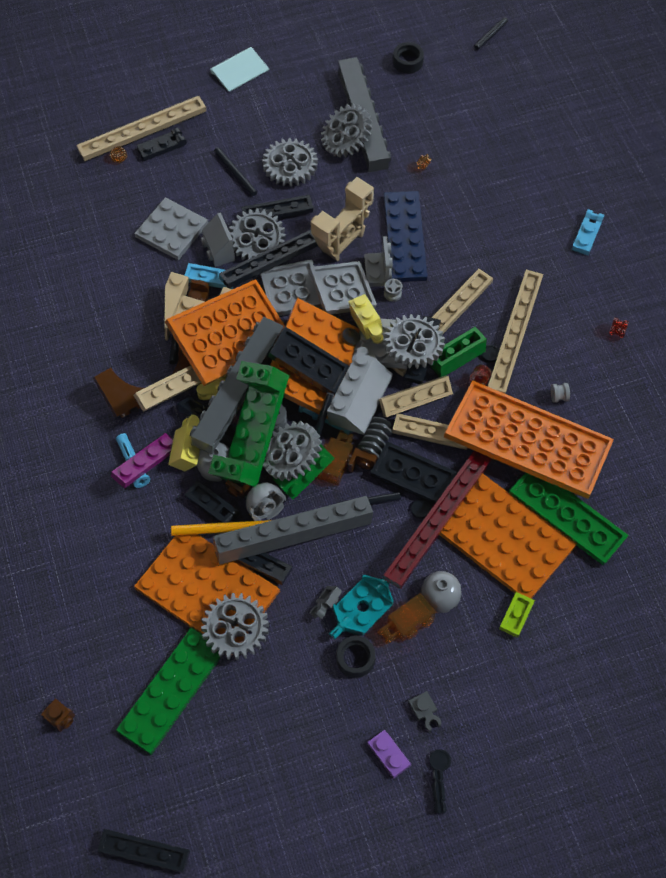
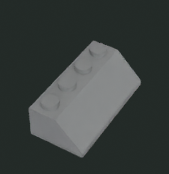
(359, 394)

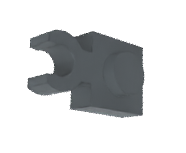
(327, 599)
(423, 709)

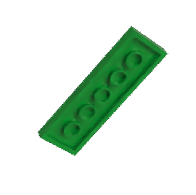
(570, 516)
(169, 692)

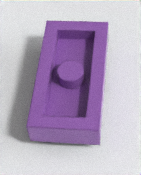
(389, 754)

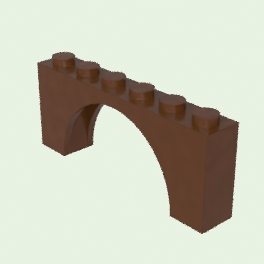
(120, 394)

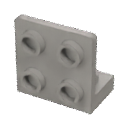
(379, 265)

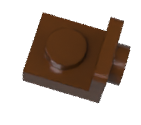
(199, 290)
(362, 458)
(237, 489)
(58, 715)

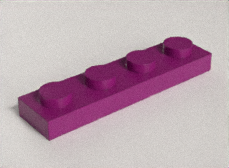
(143, 461)

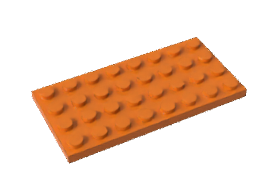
(529, 439)

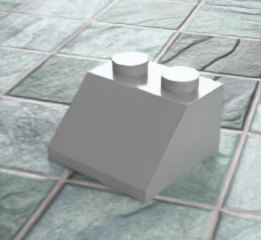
(218, 241)

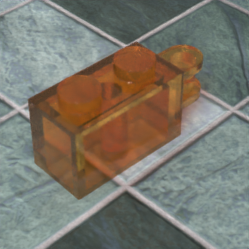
(340, 451)
(408, 619)

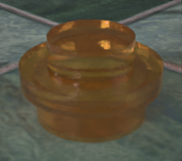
(118, 154)
(423, 161)

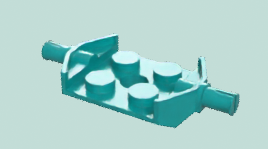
(370, 591)

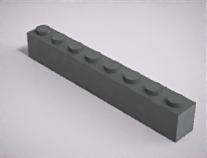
(357, 93)
(231, 391)
(292, 529)

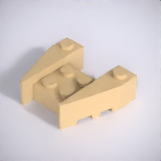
(337, 233)
(176, 298)

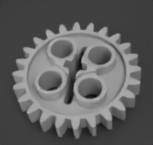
(346, 130)
(290, 162)
(261, 222)
(425, 348)
(292, 451)
(225, 642)

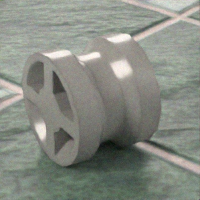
(396, 287)
(560, 392)

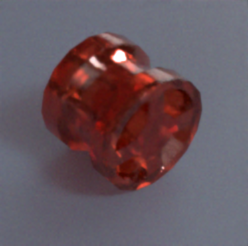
(618, 327)
(481, 371)

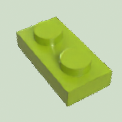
(516, 614)

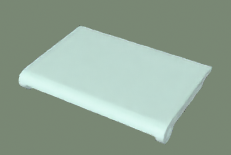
(239, 69)

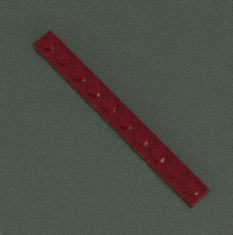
(436, 519)

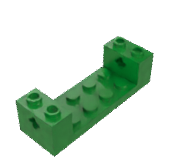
(254, 424)

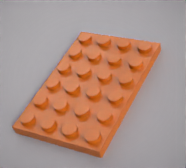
(219, 327)
(323, 331)
(507, 538)
(190, 578)

